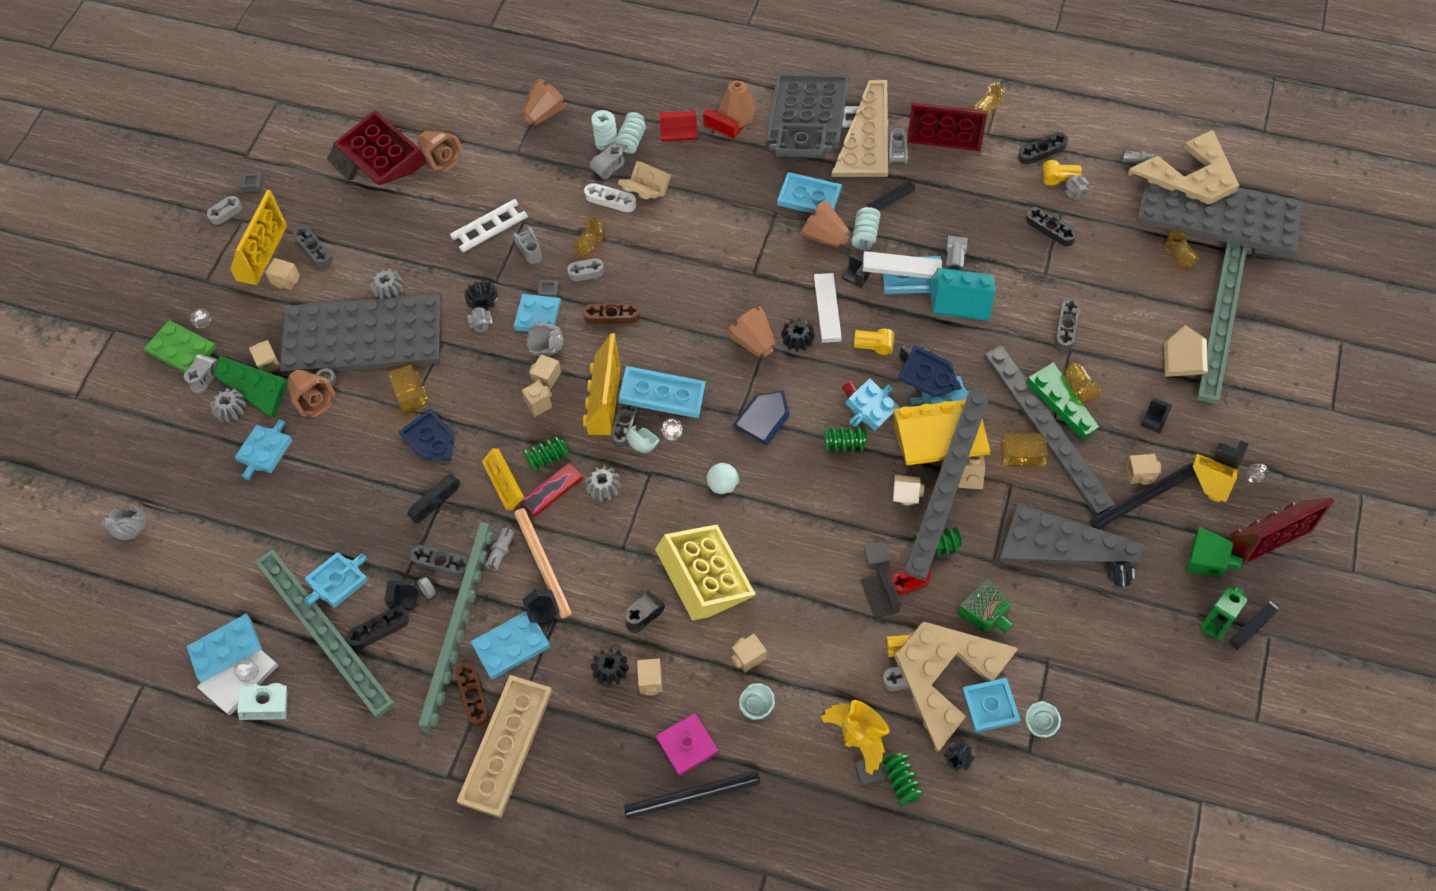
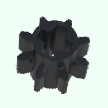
(1121, 573)
(959, 756)

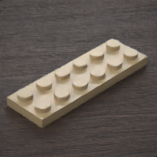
(504, 746)

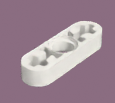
(604, 191)

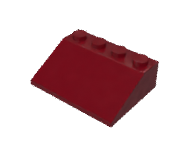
(946, 126)
(380, 149)
(1278, 529)

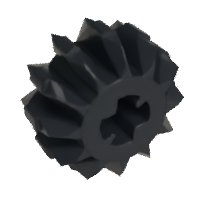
(481, 295)
(798, 335)
(618, 665)

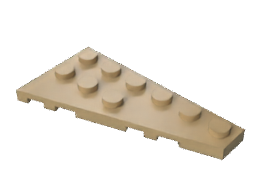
(867, 140)

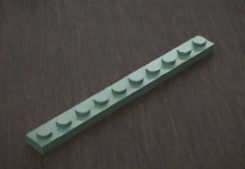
(1222, 323)
(455, 632)
(325, 634)

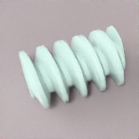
(604, 129)
(631, 132)
(865, 228)

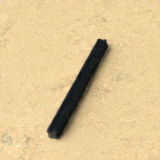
(1143, 496)
(691, 794)

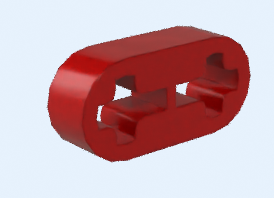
(912, 584)

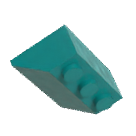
(962, 294)

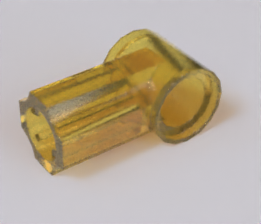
(991, 99)
(589, 238)
(1177, 246)
(1083, 386)

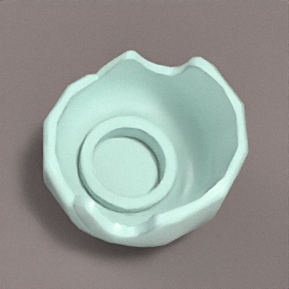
(642, 440)
(722, 478)
(756, 701)
(1042, 719)

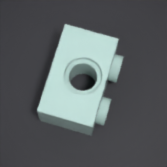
(273, 709)

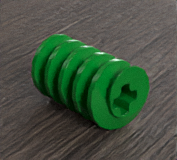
(845, 439)
(546, 453)
(948, 540)
(902, 779)

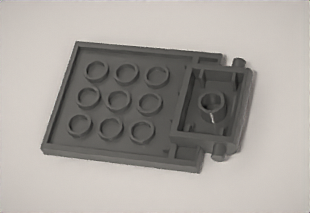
(807, 114)

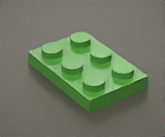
(178, 346)

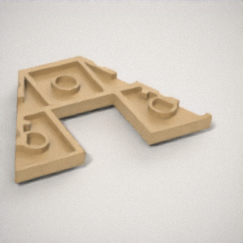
(1206, 184)
(925, 658)

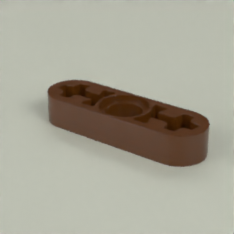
(617, 319)
(470, 711)

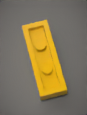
(502, 479)

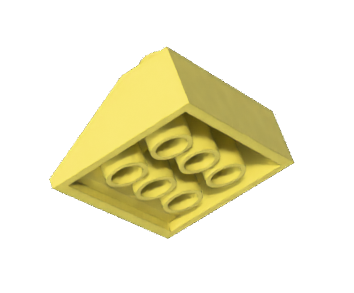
(704, 571)

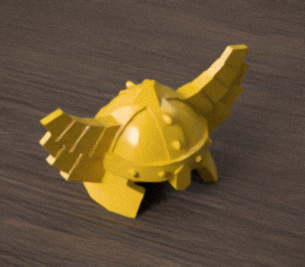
(861, 728)

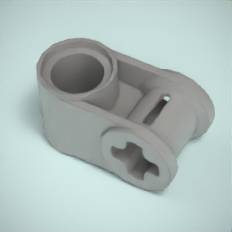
(898, 146)
(607, 163)
(529, 246)
(200, 372)

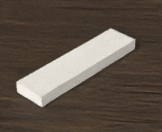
(900, 265)
(827, 308)

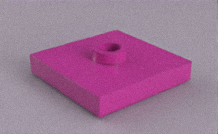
(687, 744)

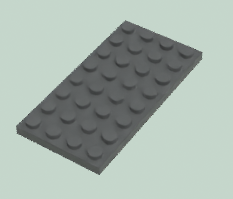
(1240, 218)
(362, 334)

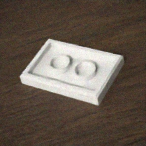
(224, 686)

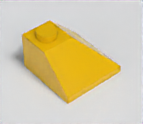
(1215, 477)

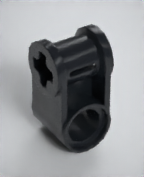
(645, 610)

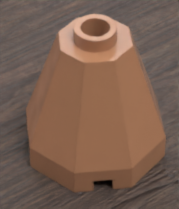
(542, 103)
(738, 104)
(440, 149)
(826, 227)
(753, 333)
(310, 393)

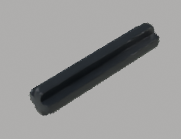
(892, 196)

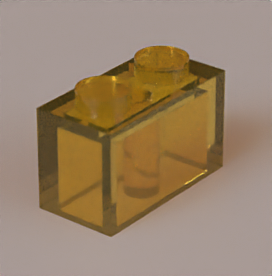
(407, 388)
(1023, 450)

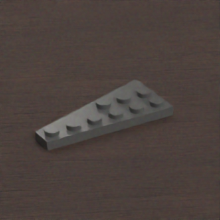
(1057, 540)

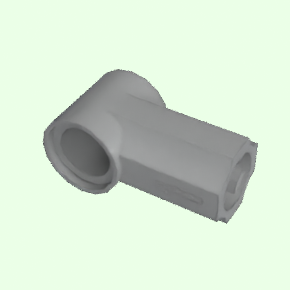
(956, 250)

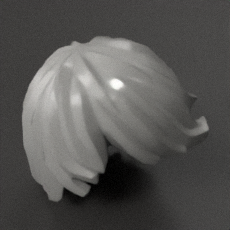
(544, 339)
(125, 523)

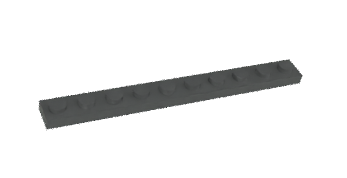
(1044, 423)
(947, 485)

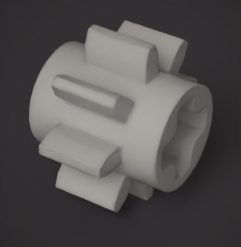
(1076, 187)
(479, 319)

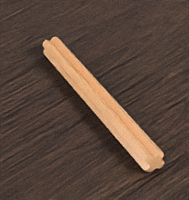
(542, 562)

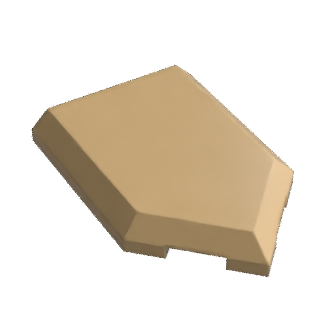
(1185, 353)

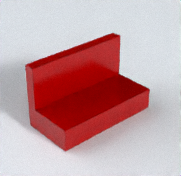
(721, 123)
(678, 125)

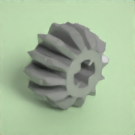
(386, 284)
(228, 405)
(596, 486)

